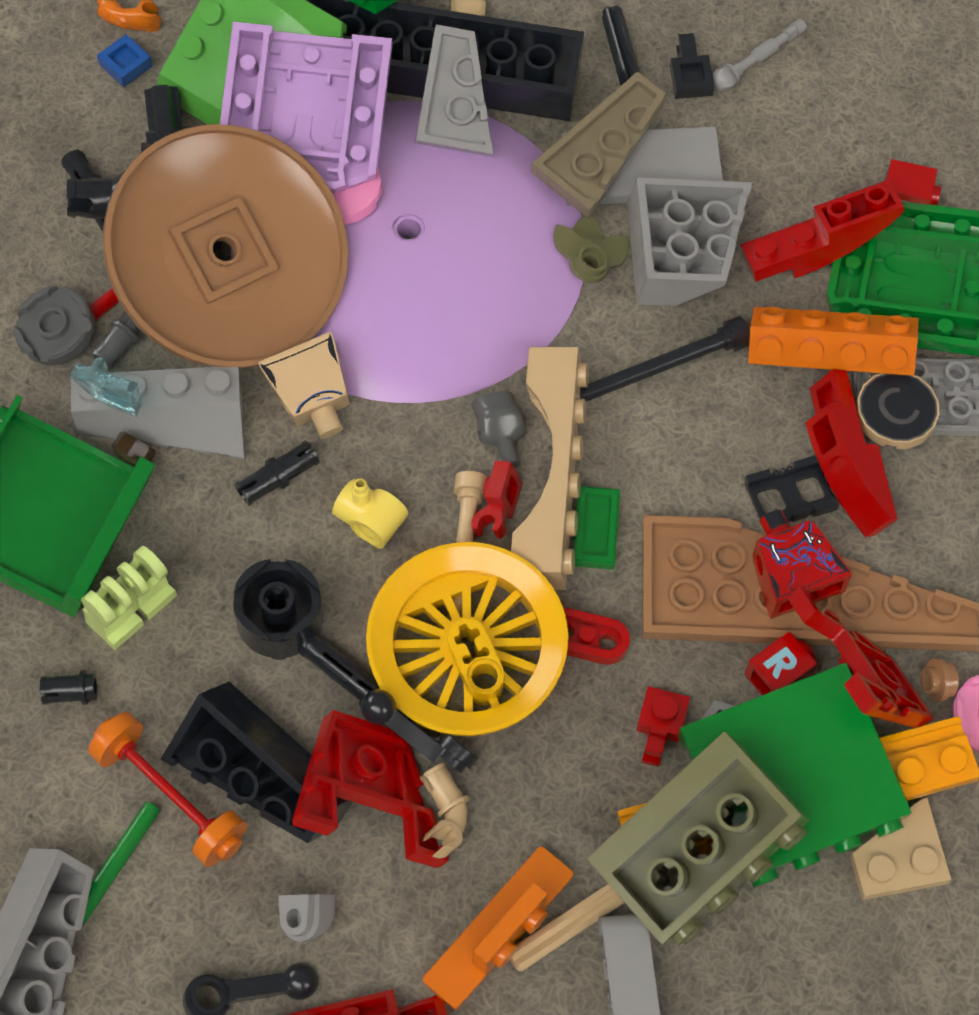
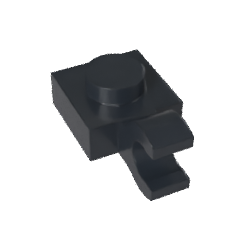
(689, 72)

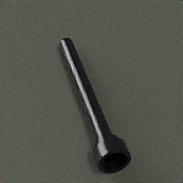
(732, 335)

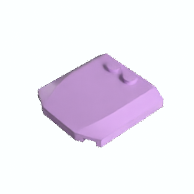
(312, 95)

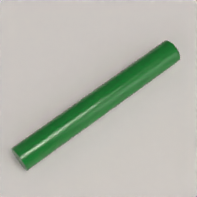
(120, 856)

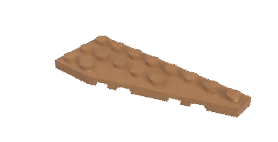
(706, 588)

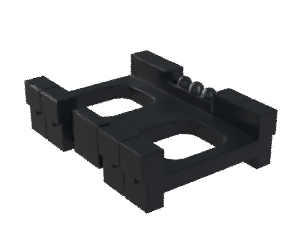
(785, 483)

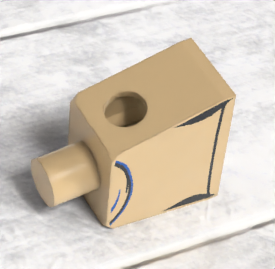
(309, 383)

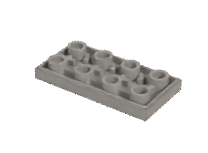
(670, 155)
(954, 385)

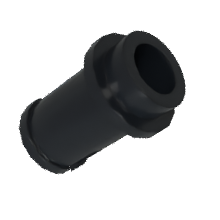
(69, 688)

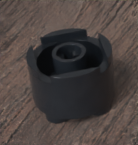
(296, 601)

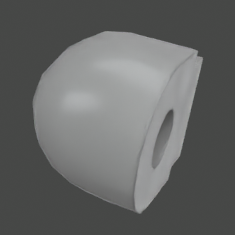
(306, 915)

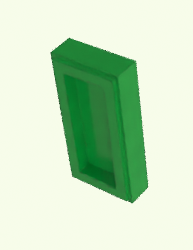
(597, 527)

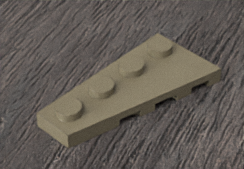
(597, 147)

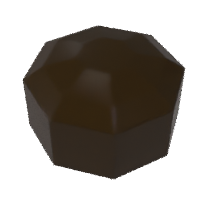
(131, 448)

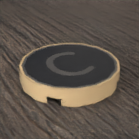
(897, 410)

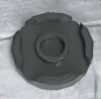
(54, 325)

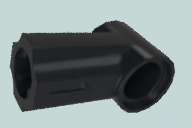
(162, 111)

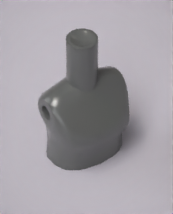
(499, 423)

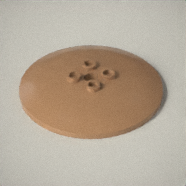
(235, 190)

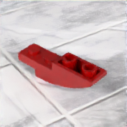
(833, 233)
(849, 463)

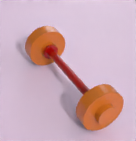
(218, 837)

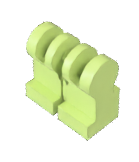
(139, 587)

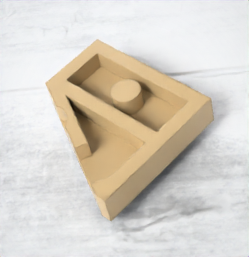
(902, 859)

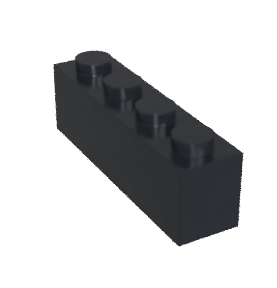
(244, 754)

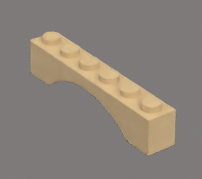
(554, 389)

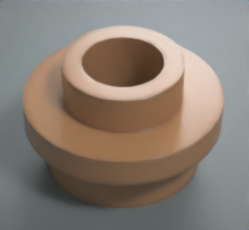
(939, 680)

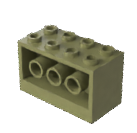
(668, 836)

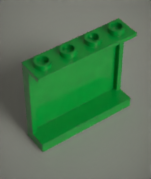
(59, 508)
(821, 756)

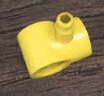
(369, 512)

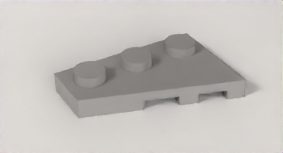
(453, 97)

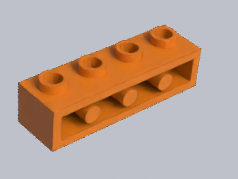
(833, 340)

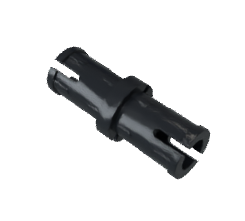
(277, 473)

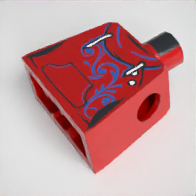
(793, 559)

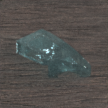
(107, 388)

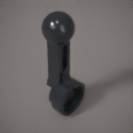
(380, 708)
(297, 981)

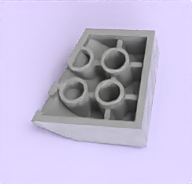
(683, 236)

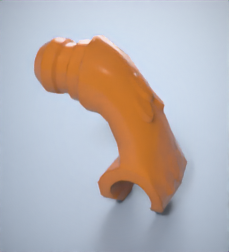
(141, 18)

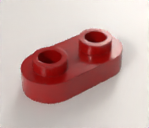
(589, 630)

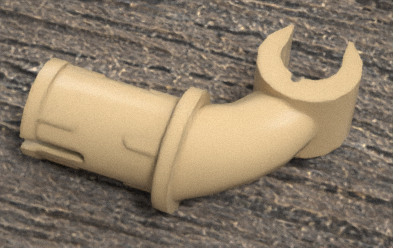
(451, 806)

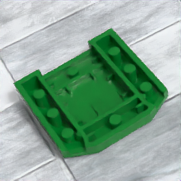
(918, 269)

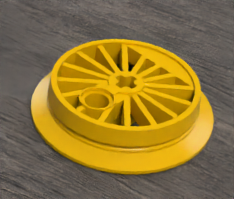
(436, 580)

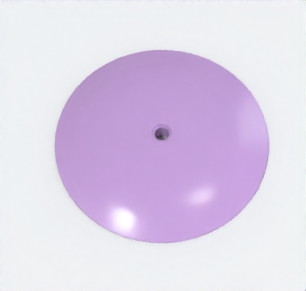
(471, 285)

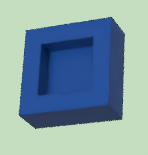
(124, 60)

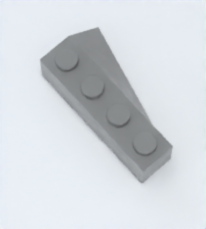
(178, 409)
(39, 931)

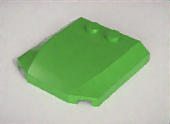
(202, 50)

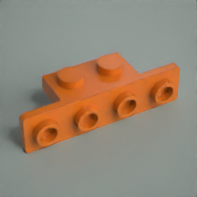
(498, 927)

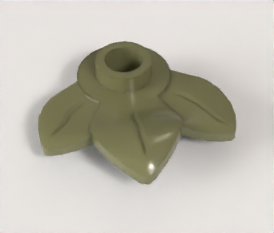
(589, 245)

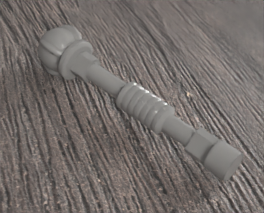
(730, 74)

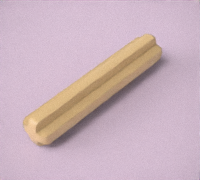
(565, 927)

